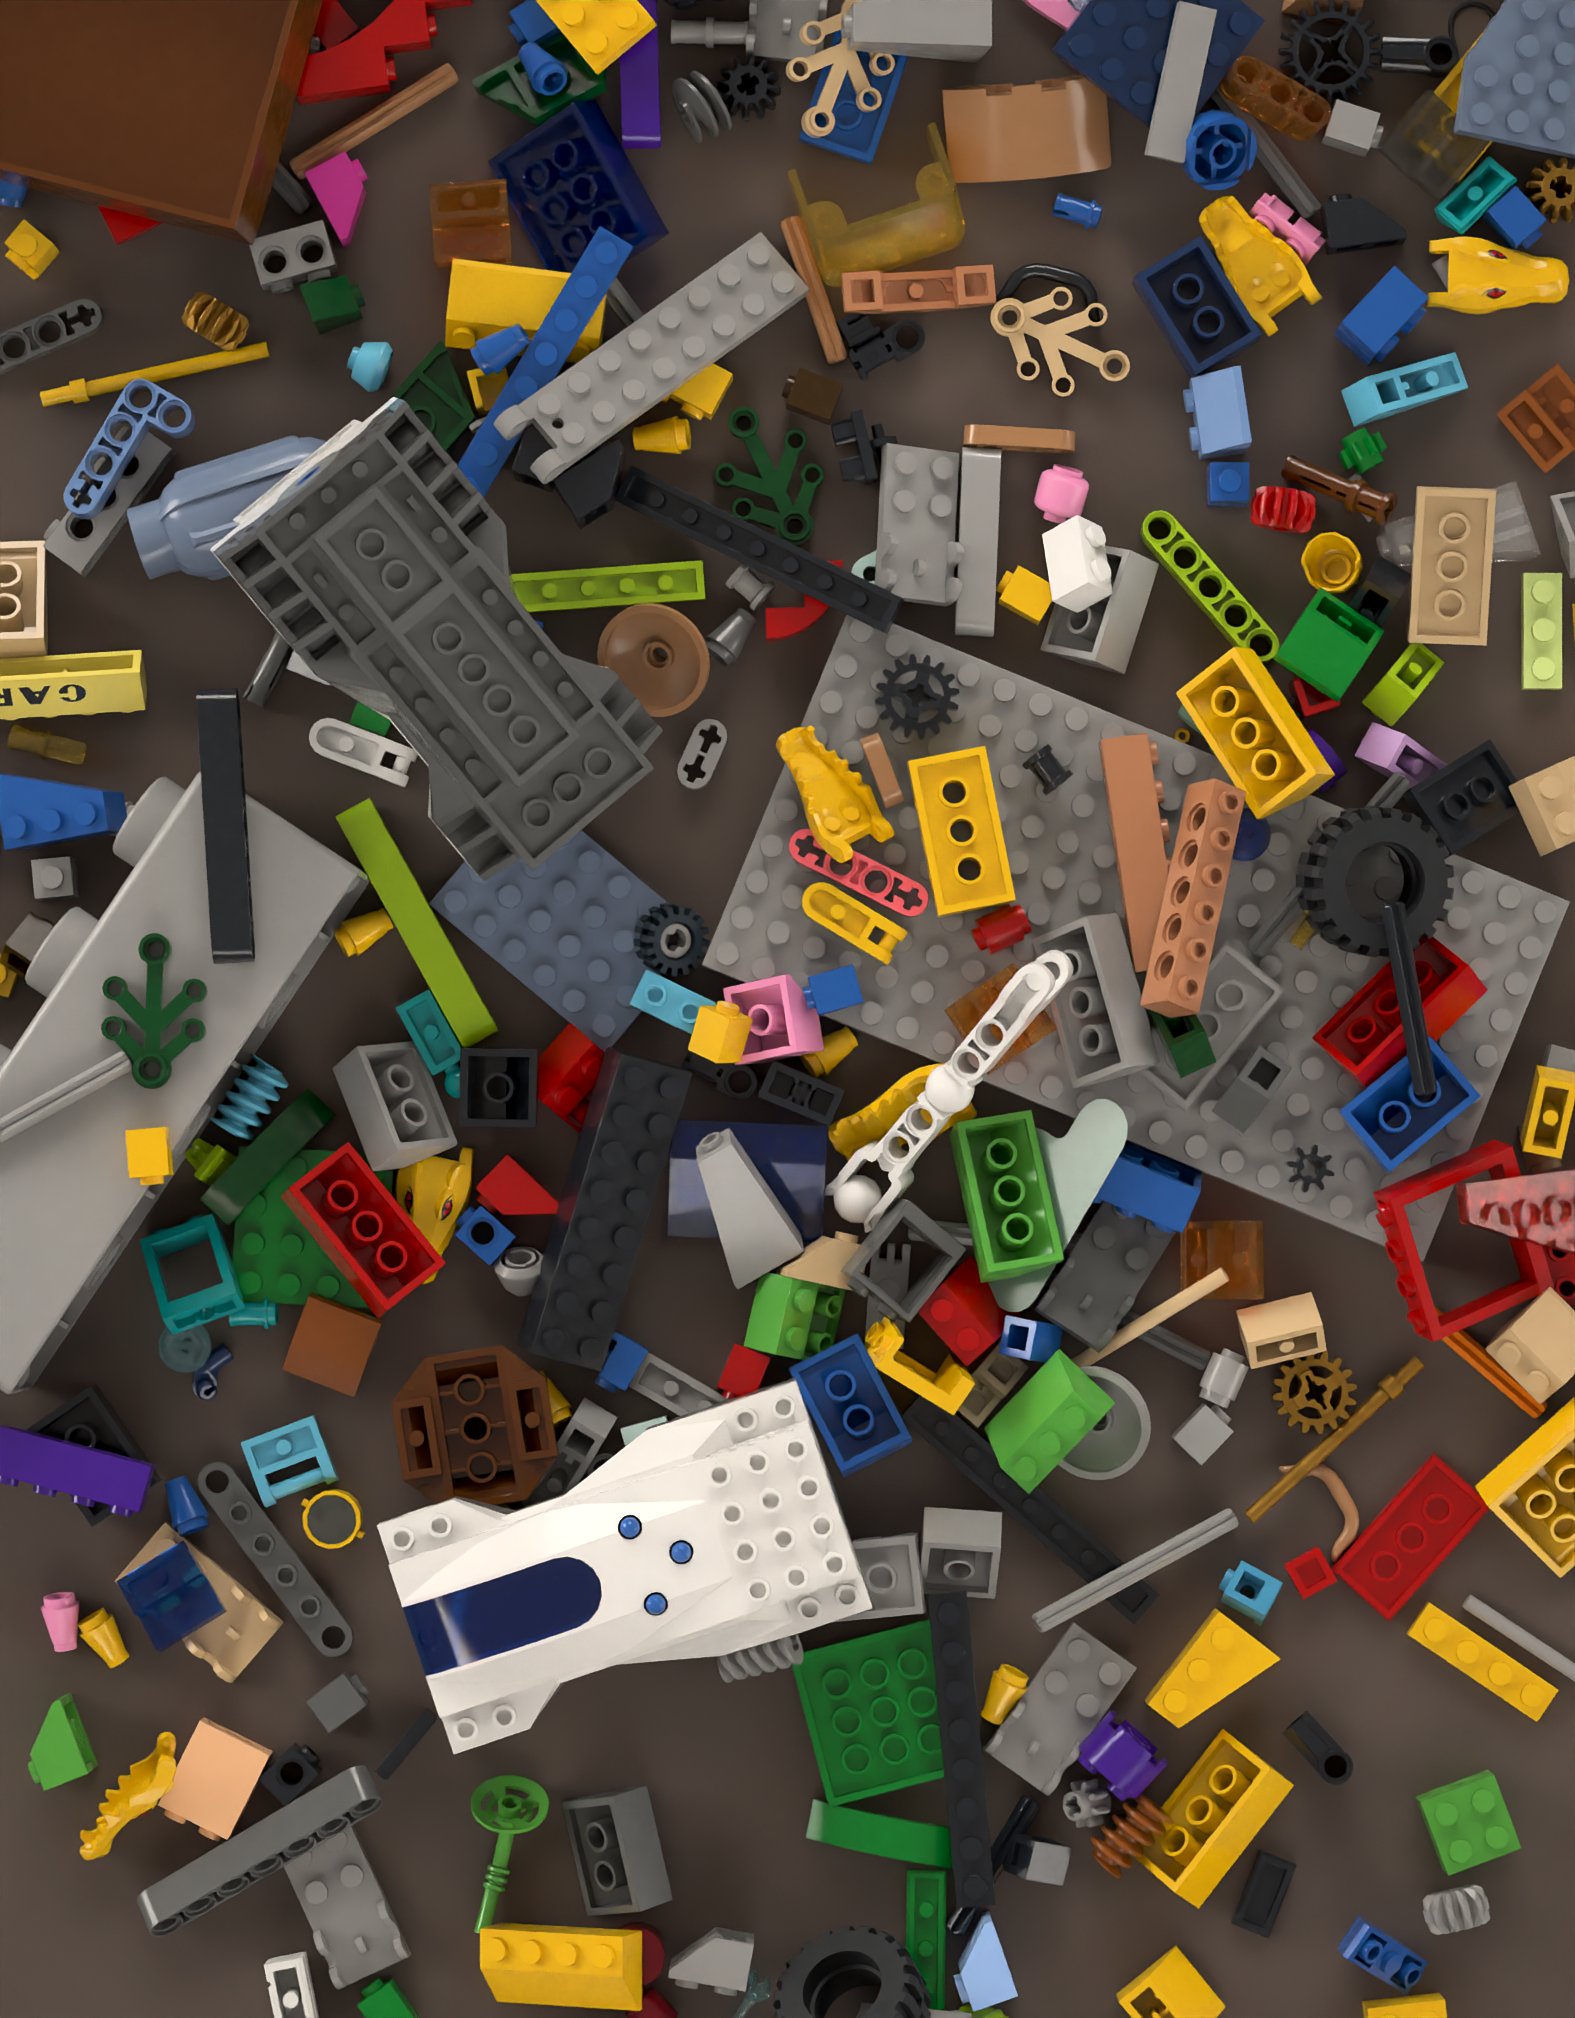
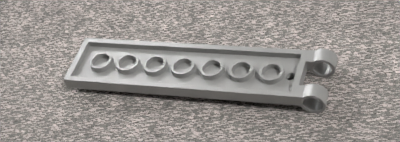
(656, 355)

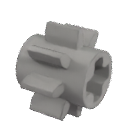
(1087, 1803)

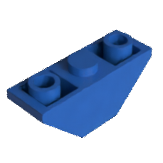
(1382, 1955)

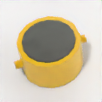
(332, 1518)

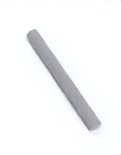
(1520, 1636)

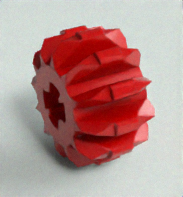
(1283, 509)

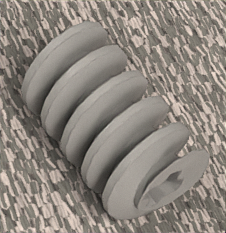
(761, 1657)

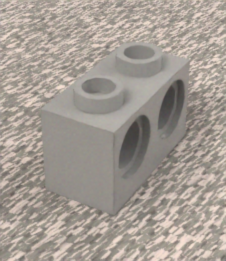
(291, 246)

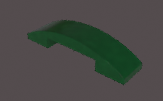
(267, 1156)

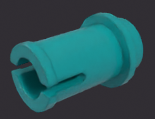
(256, 1313)

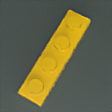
(1482, 1661)

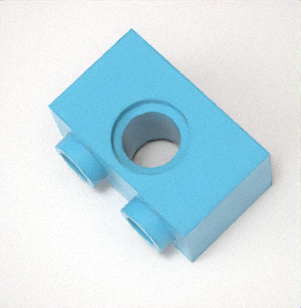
(668, 1001)

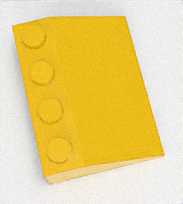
(1537, 1491)

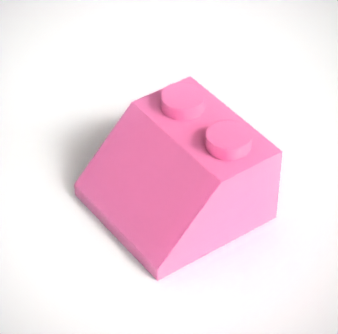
(780, 1022)

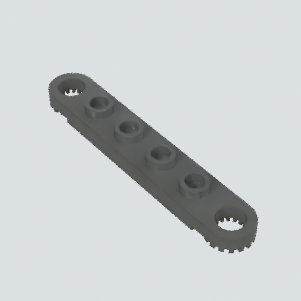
(275, 1559)

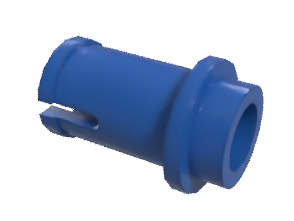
(1077, 210)

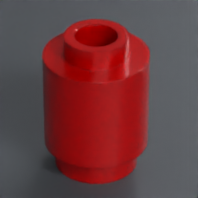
(1001, 929)

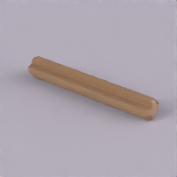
(816, 296)

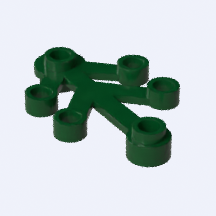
(772, 483)
(153, 1019)

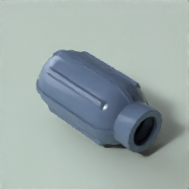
(204, 500)

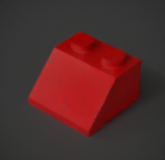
(965, 1313)

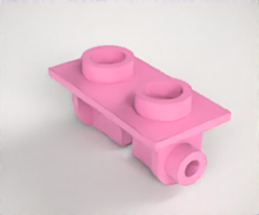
(1300, 237)

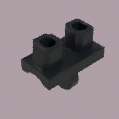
(855, 431)

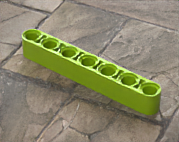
(417, 923)

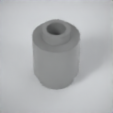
(1223, 1377)

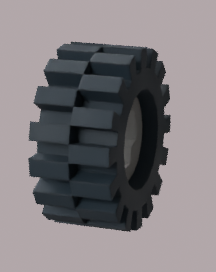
(654, 932)

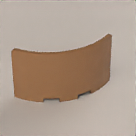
(1026, 130)

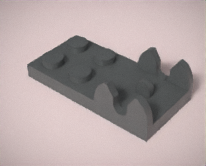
(1103, 1275)

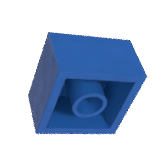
(1384, 312)

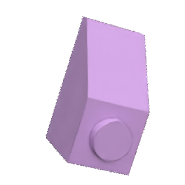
(1394, 752)

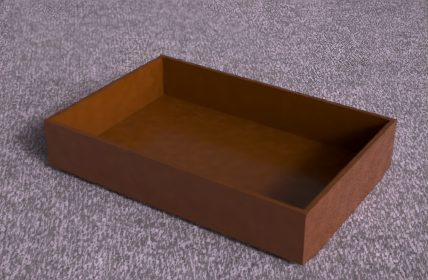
(153, 103)

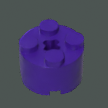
(1121, 1756)

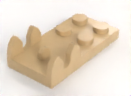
(1451, 566)
(236, 1635)

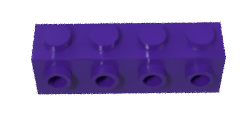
(75, 1470)

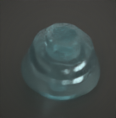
(171, 1348)

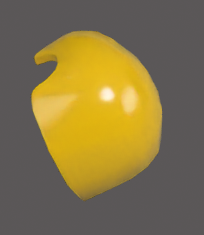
(1332, 562)

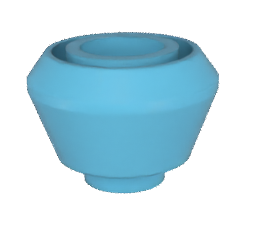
(370, 364)

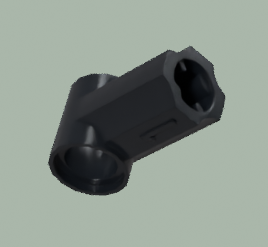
(1413, 56)
(1317, 1746)

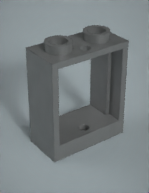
(948, 1251)

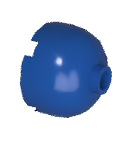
(1218, 149)

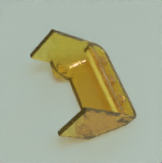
(889, 237)

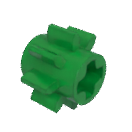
(1362, 451)

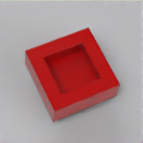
(1310, 1572)

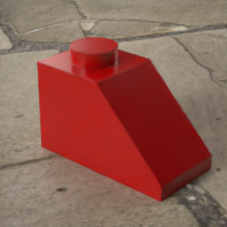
(514, 1191)

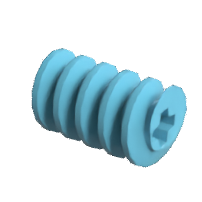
(250, 1098)

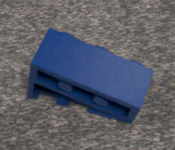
(54, 812)

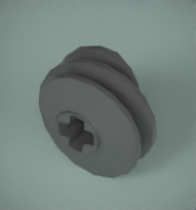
(698, 102)

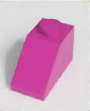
(340, 193)

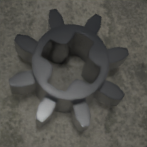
(1320, 1171)

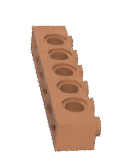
(1193, 898)

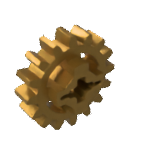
(1330, 1382)

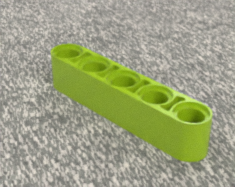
(1203, 569)

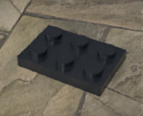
(1465, 797)

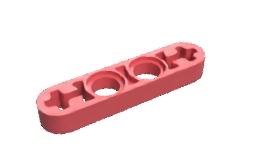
(855, 878)

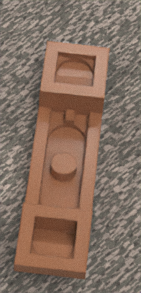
(919, 290)

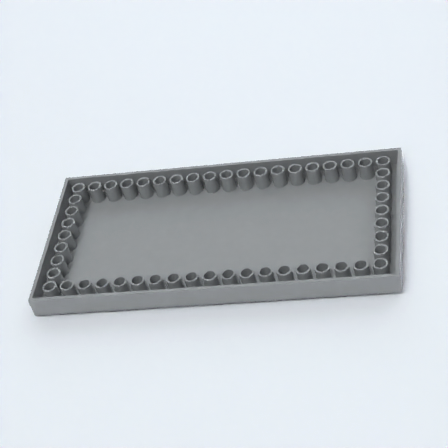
(1068, 870)

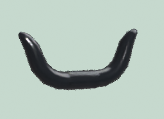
(1055, 274)

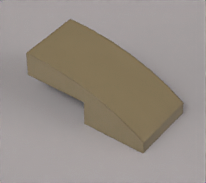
(992, 1382)

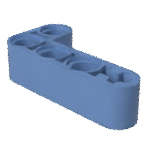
(122, 452)

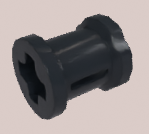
(1047, 769)

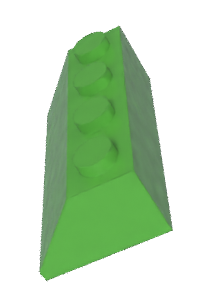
(1005, 1195)

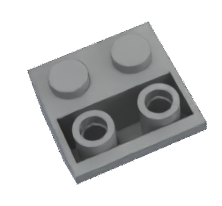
(715, 1959)

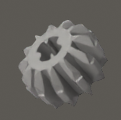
(1456, 1909)

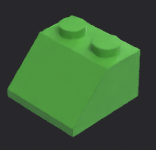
(62, 1746)

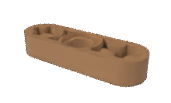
(1020, 439)

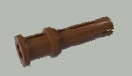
(1354, 495)

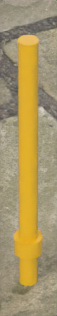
(81, 390)

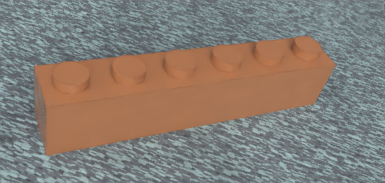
(1137, 837)

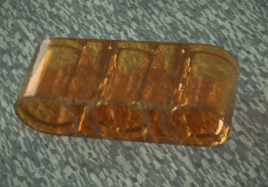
(1257, 100)

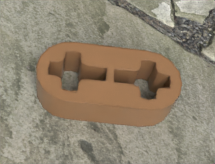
(881, 770)

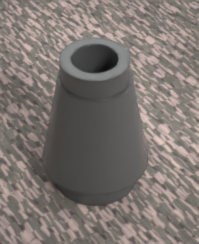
(730, 637)

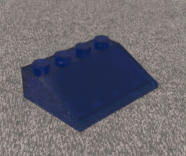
(571, 181)
(785, 1155)

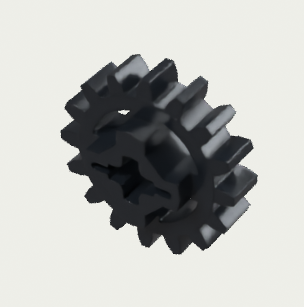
(934, 702)

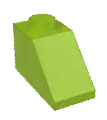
(1403, 683)

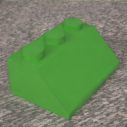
(1046, 1420)

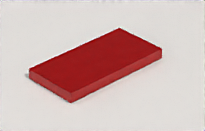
(1410, 1537)

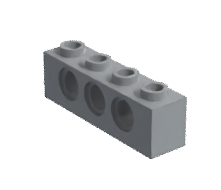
(130, 490)

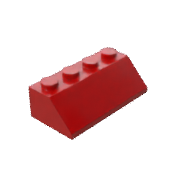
(1368, 1030)
(363, 1229)

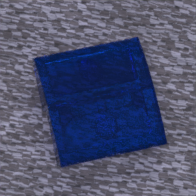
(171, 1596)

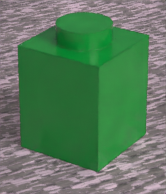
(385, 2001)

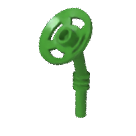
(510, 1819)

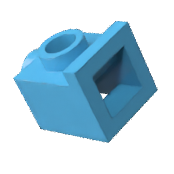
(1263, 1586)

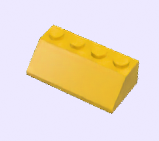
(498, 296)
(1254, 732)
(1214, 1818)
(563, 1965)

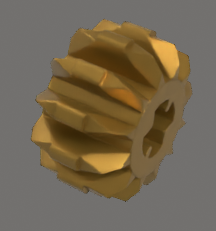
(1546, 196)
(215, 321)

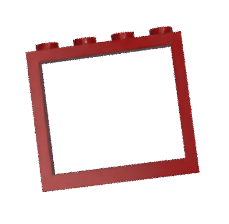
(1401, 1247)

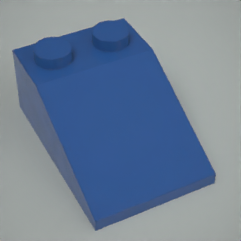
(851, 1405)

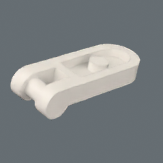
(361, 750)

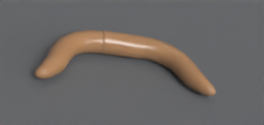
(1344, 1502)

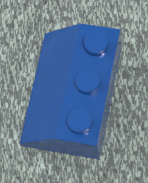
(1396, 1121)
(1151, 1188)

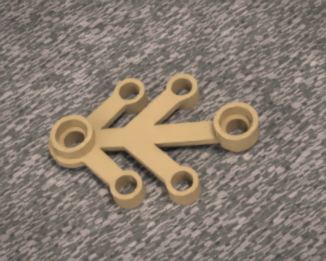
(842, 62)
(1053, 338)

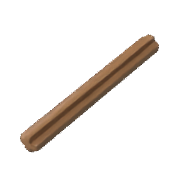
(375, 120)

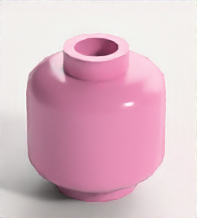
(1061, 493)

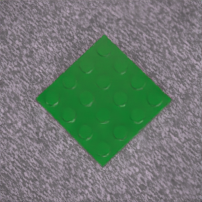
(277, 1253)
(873, 1712)

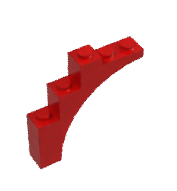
(361, 63)

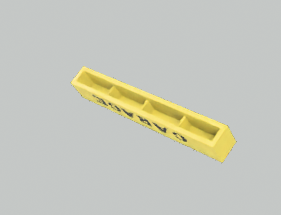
(72, 684)

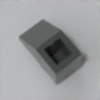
(1251, 1088)

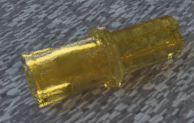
(47, 745)

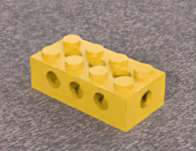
(980, 811)

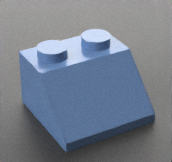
(1218, 414)

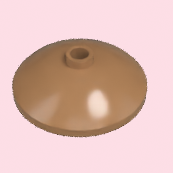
(658, 682)

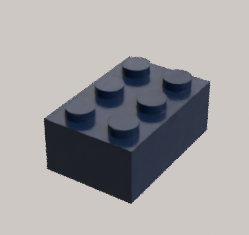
(1196, 308)

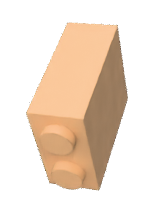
(215, 1779)

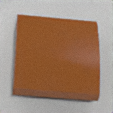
(1544, 418)
(332, 1344)

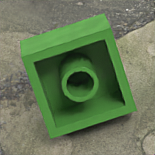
(1468, 1822)

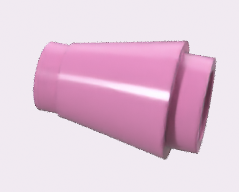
(61, 1619)

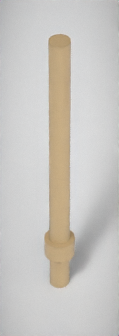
(1154, 1317)

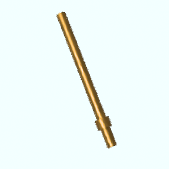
(1389, 1389)

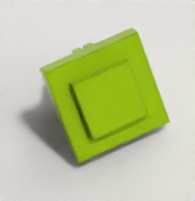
(209, 1160)

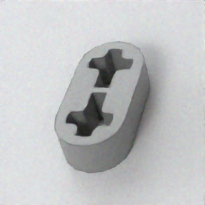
(711, 758)

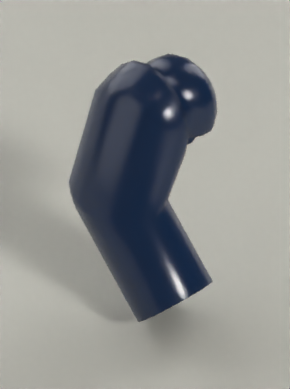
(205, 1378)

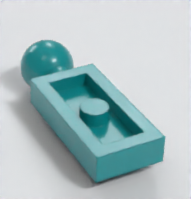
(433, 1038)

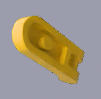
(851, 920)

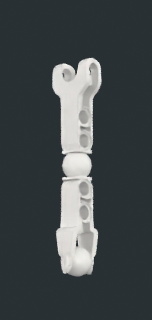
(946, 1092)

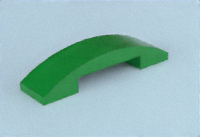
(880, 1834)

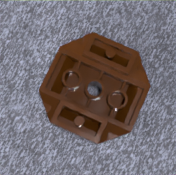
(433, 1417)

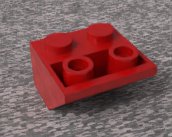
(569, 1075)

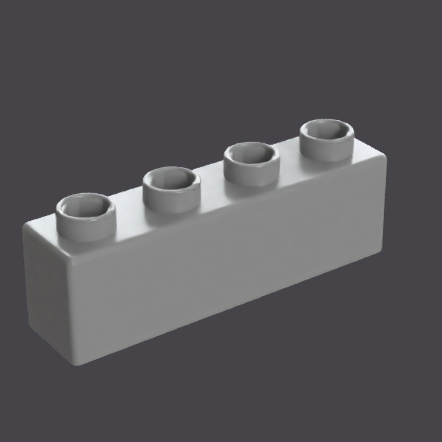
(67, 1177)

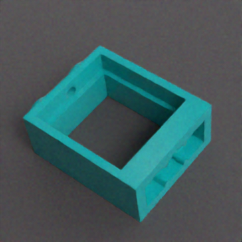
(202, 1305)

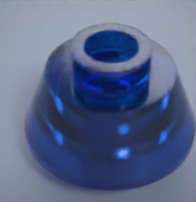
(1251, 849)

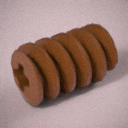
(1129, 1835)

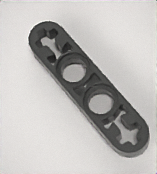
(30, 333)

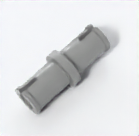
(709, 32)

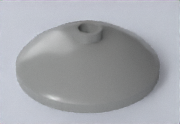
(1118, 1441)

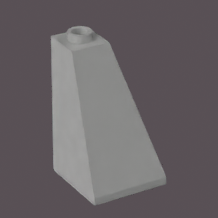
(920, 28)

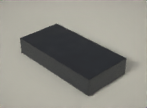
(406, 1744)
(1264, 1893)

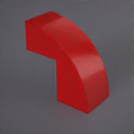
(792, 621)

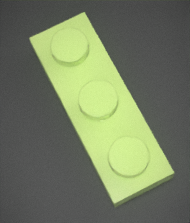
(1541, 631)

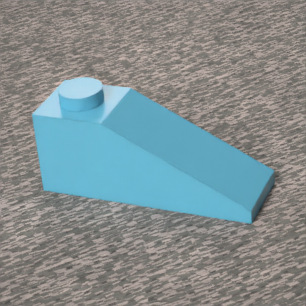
(1403, 388)

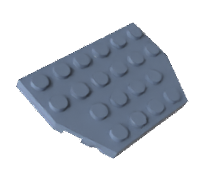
(1522, 79)
(562, 931)

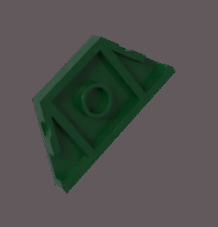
(512, 89)
(438, 397)

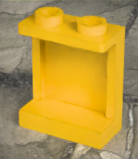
(944, 1388)

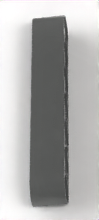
(259, 1851)

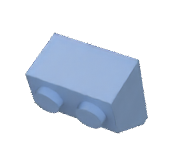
(983, 1968)

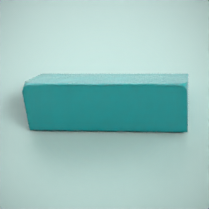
(1474, 196)

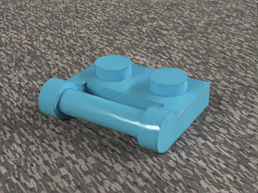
(284, 1448)

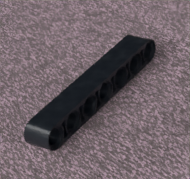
(225, 825)

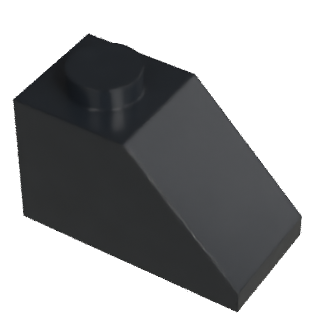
(1357, 225)
(1380, 591)

